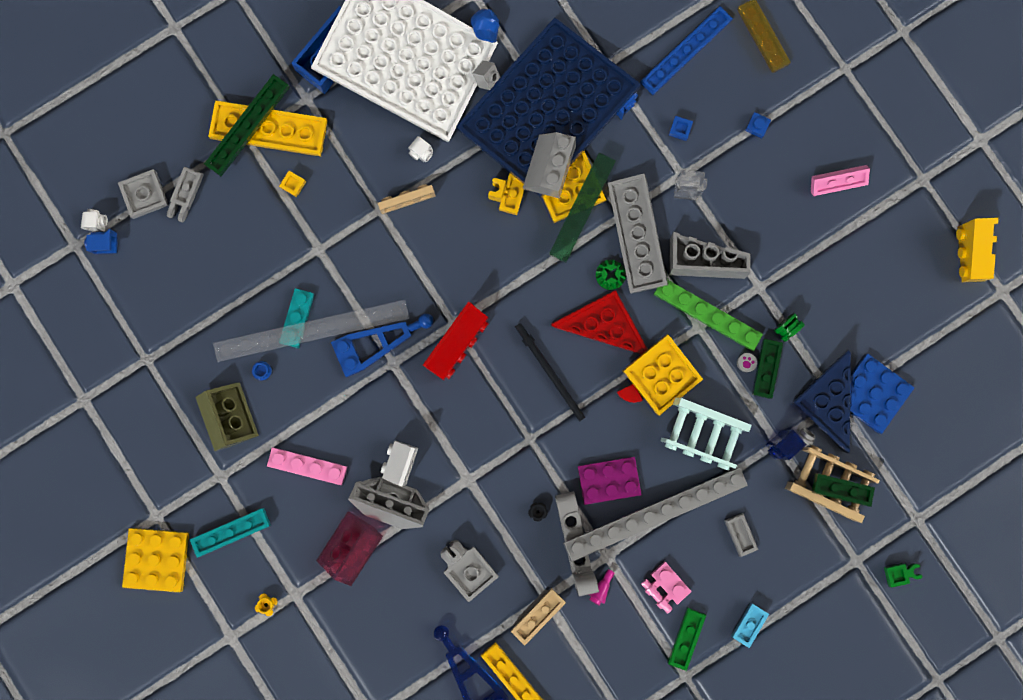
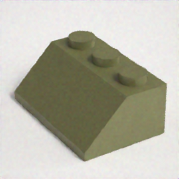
(226, 416)

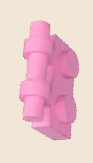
(670, 582)

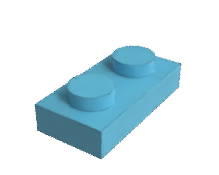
(749, 625)

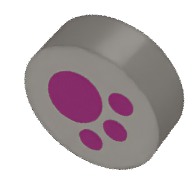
(746, 362)

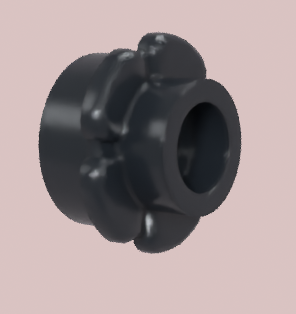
(537, 506)

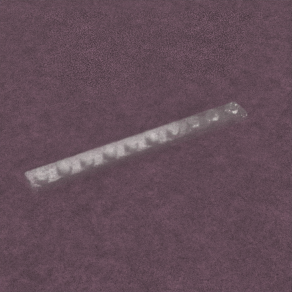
(310, 330)

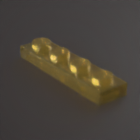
(763, 35)

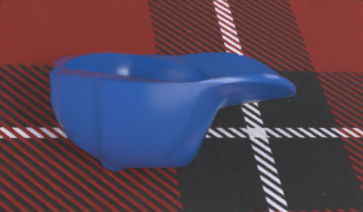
(485, 25)

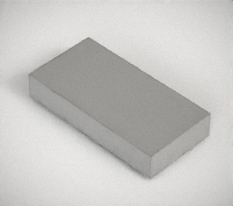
(741, 534)

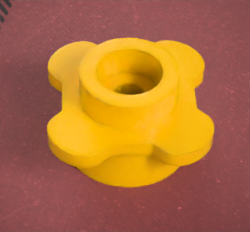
(260, 607)

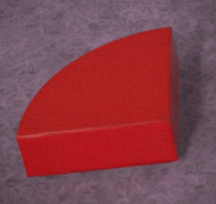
(630, 394)

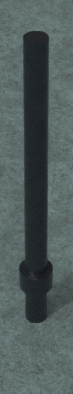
(528, 340)

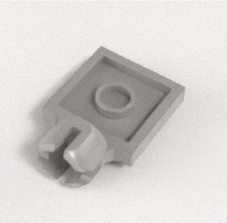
(467, 569)

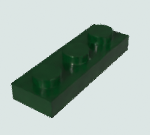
(767, 368)
(843, 490)

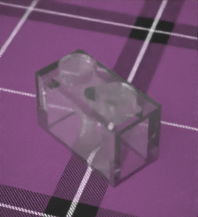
(690, 184)

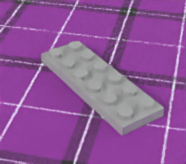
(637, 233)

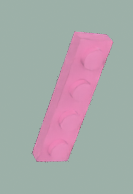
(307, 466)

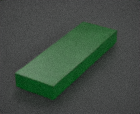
(686, 639)

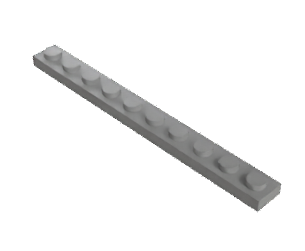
(654, 514)

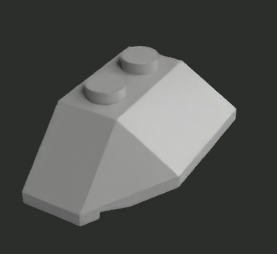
(390, 503)

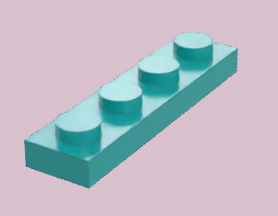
(230, 532)

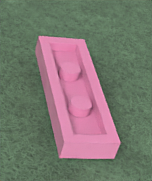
(840, 180)

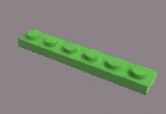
(709, 315)

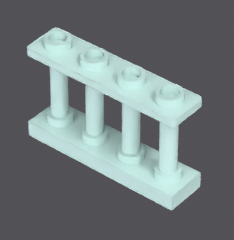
(720, 421)

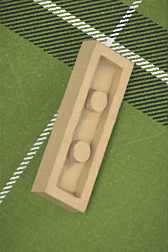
(406, 198)
(538, 616)

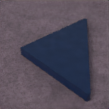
(829, 401)

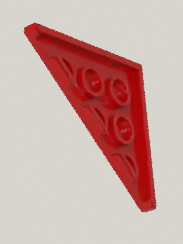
(605, 322)

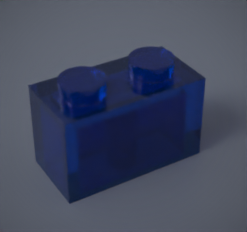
(785, 445)

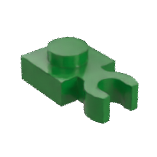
(899, 574)

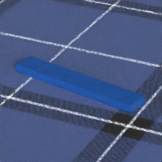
(686, 50)

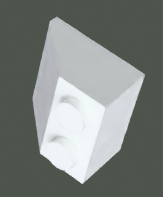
(399, 463)

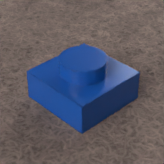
(758, 125)
(680, 128)

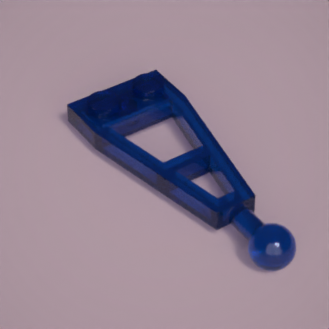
(441, 634)

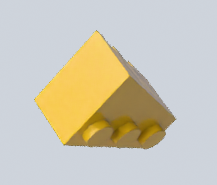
(976, 249)

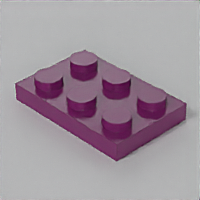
(609, 480)

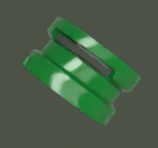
(791, 329)

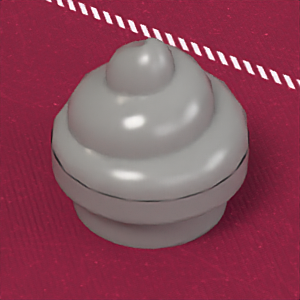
(807, 436)

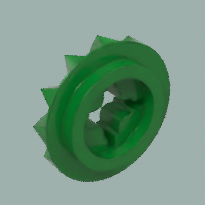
(601, 274)

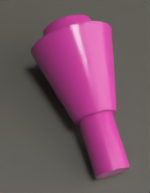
(603, 586)

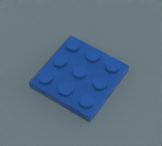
(876, 393)

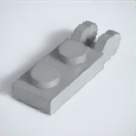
(184, 193)

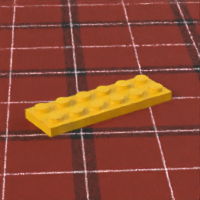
(279, 131)

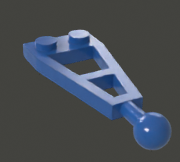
(349, 357)

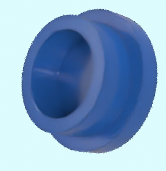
(261, 370)

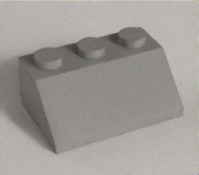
(550, 164)

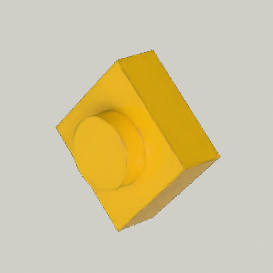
(292, 183)

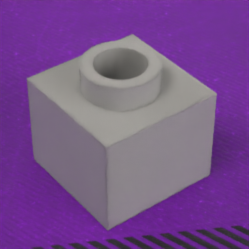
(486, 75)

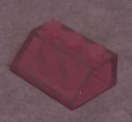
(349, 549)

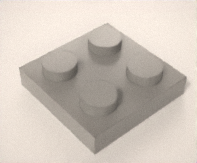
(143, 194)

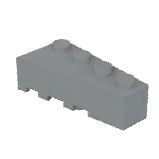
(705, 259)

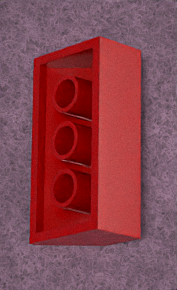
(456, 341)

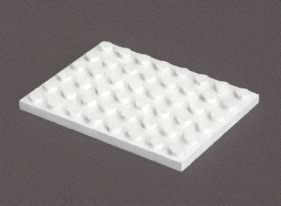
(405, 60)

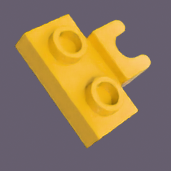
(509, 194)

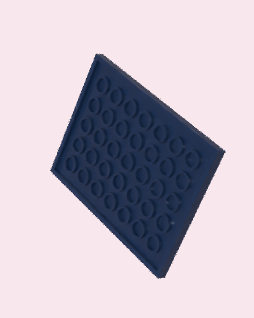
(549, 89)

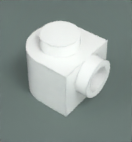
(420, 149)
(93, 221)

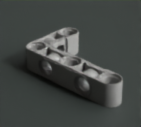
(583, 576)

